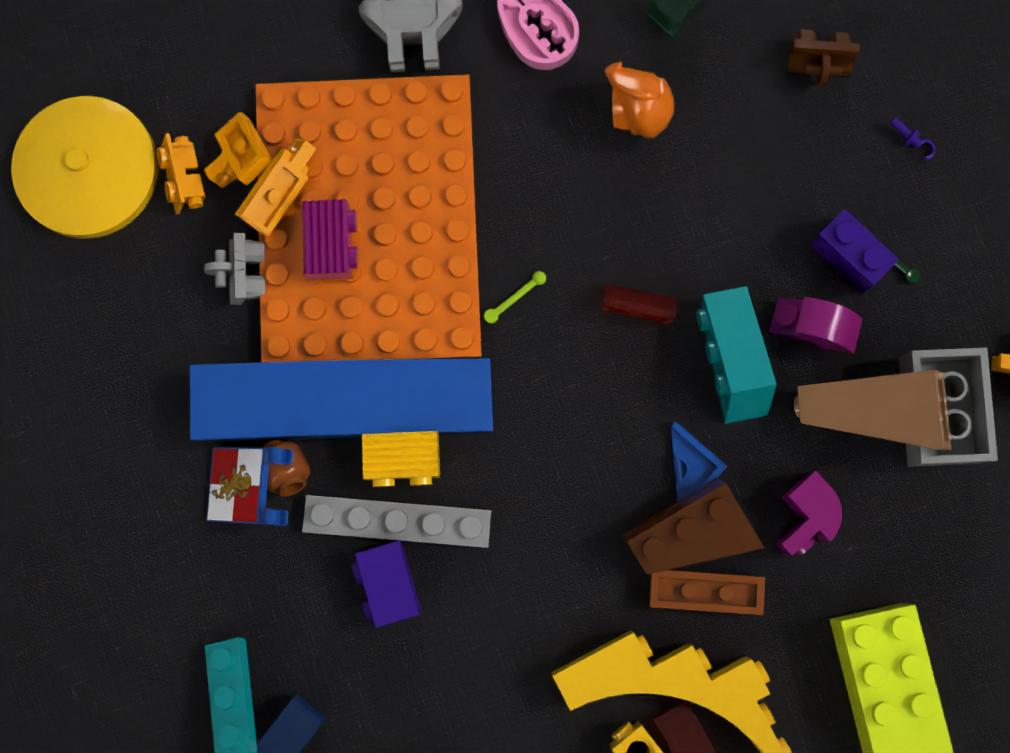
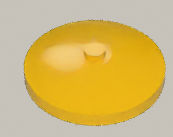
(84, 167)

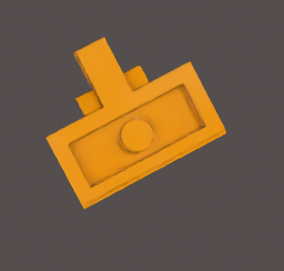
(242, 153)

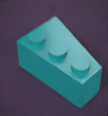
(737, 354)

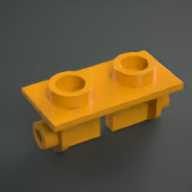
(176, 159)

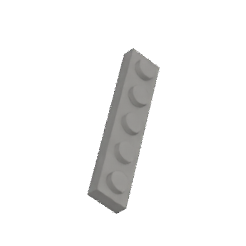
(397, 521)

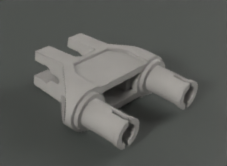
(410, 24)

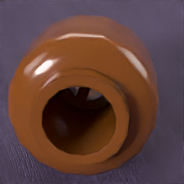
(287, 479)

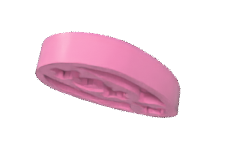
(524, 38)

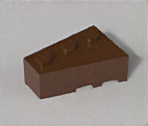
(693, 531)

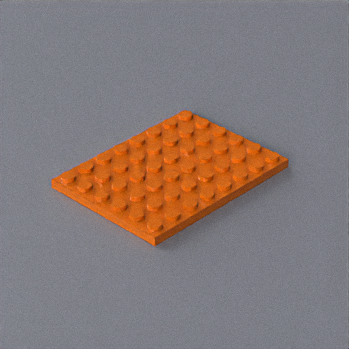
(408, 171)

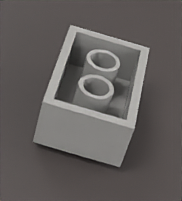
(968, 406)

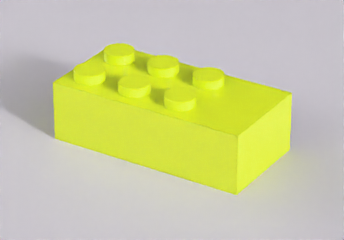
(891, 681)

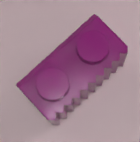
(328, 240)

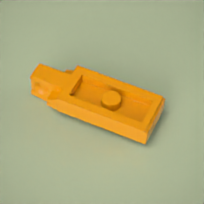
(277, 187)

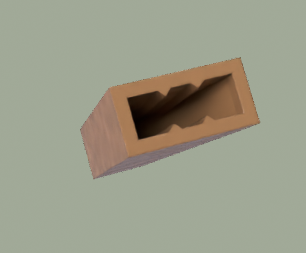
(888, 407)

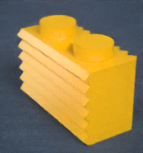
(401, 457)

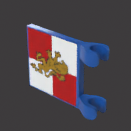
(241, 484)

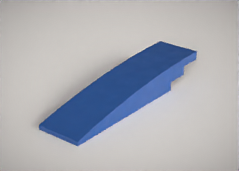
(339, 398)

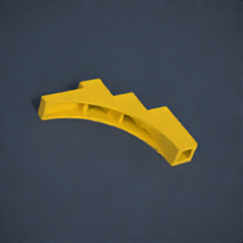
(624, 668)

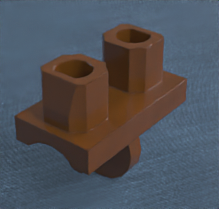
(822, 57)

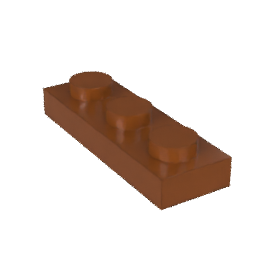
(707, 592)

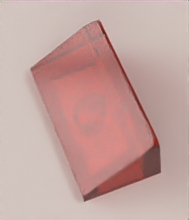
(638, 304)

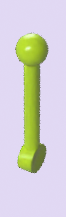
(491, 315)

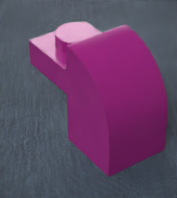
(817, 321)
(819, 514)

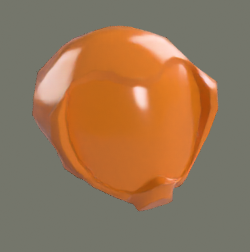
(639, 101)

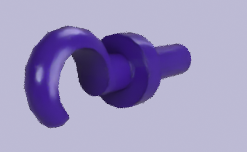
(911, 137)

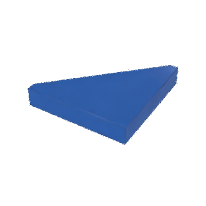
(692, 462)

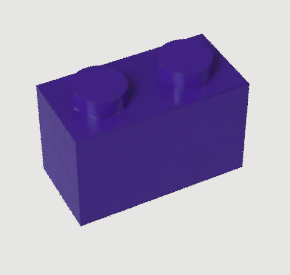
(854, 251)
(387, 584)

